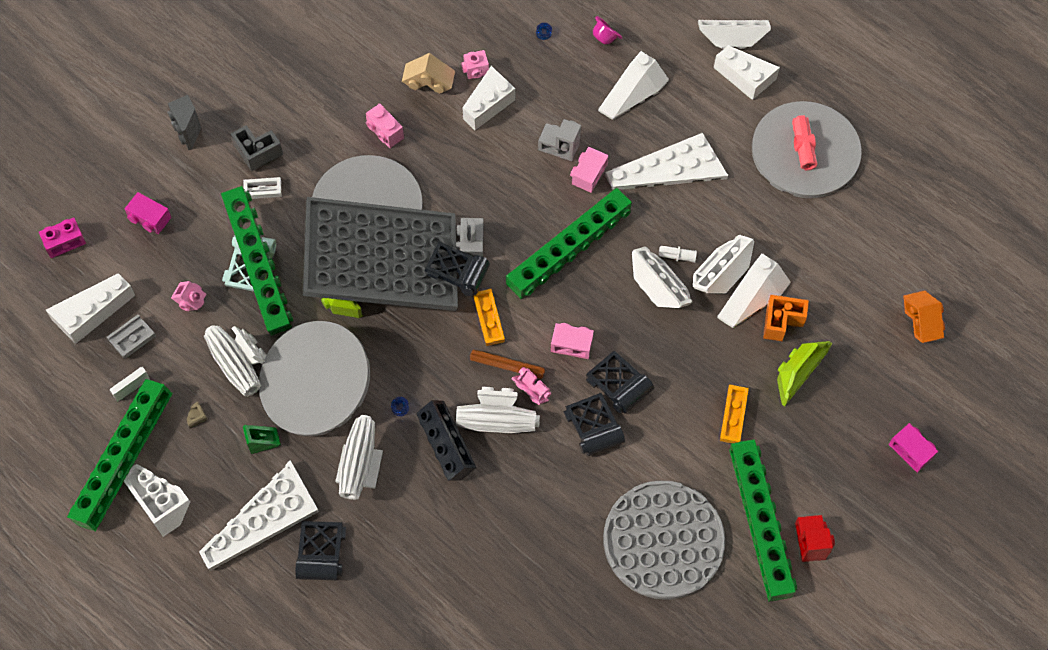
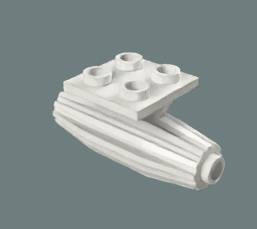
(236, 357)
(496, 413)
(359, 460)

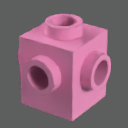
(475, 64)
(189, 296)

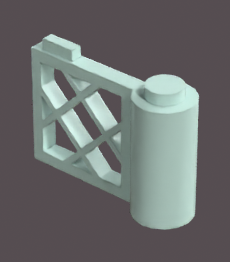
(229, 273)

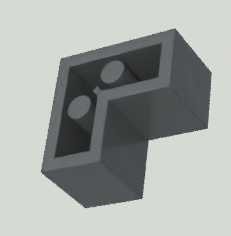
(257, 150)

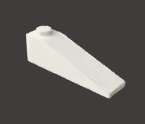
(636, 84)
(753, 292)
(158, 498)

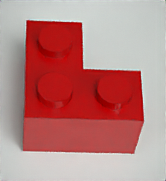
(813, 538)

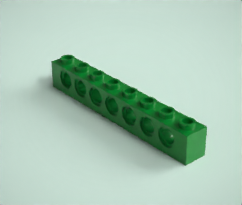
(232, 200)
(572, 234)
(119, 455)
(774, 588)

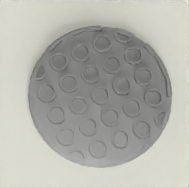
(835, 150)
(370, 181)
(314, 378)
(664, 540)

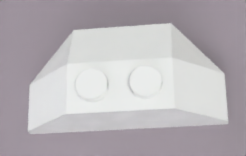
(734, 32)
(724, 266)
(659, 280)

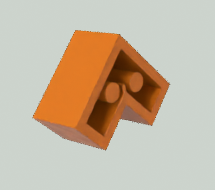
(783, 312)
(926, 316)

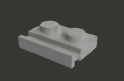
(131, 336)

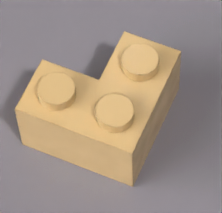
(430, 72)

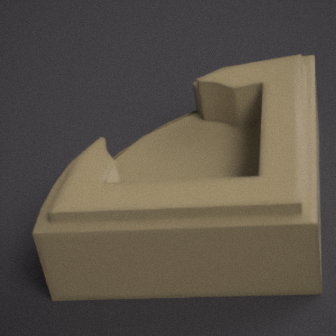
(196, 415)

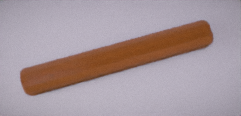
(505, 363)

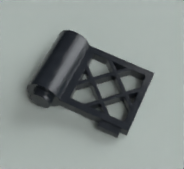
(471, 276)
(630, 392)
(597, 438)
(320, 566)

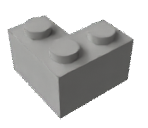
(561, 140)

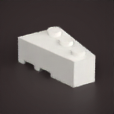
(745, 71)
(488, 99)

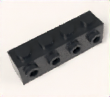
(446, 440)

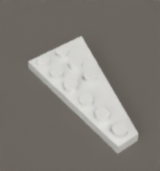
(675, 164)
(268, 513)

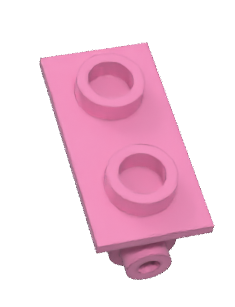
(538, 393)

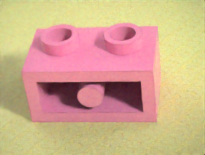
(384, 126)
(589, 170)
(572, 340)

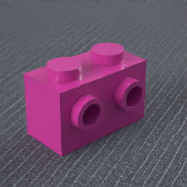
(147, 213)
(62, 237)
(913, 447)

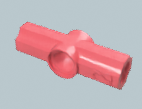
(804, 143)

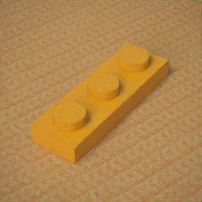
(488, 317)
(734, 414)

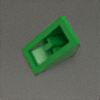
(261, 438)

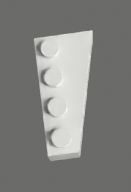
(91, 307)

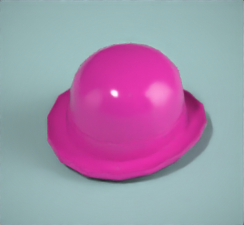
(604, 32)

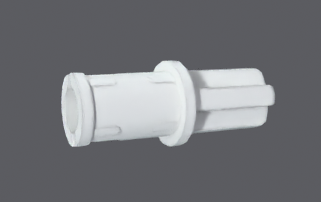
(677, 253)

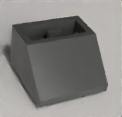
(184, 120)

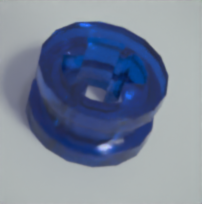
(547, 27)
(396, 401)

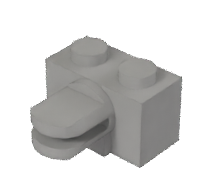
(470, 236)

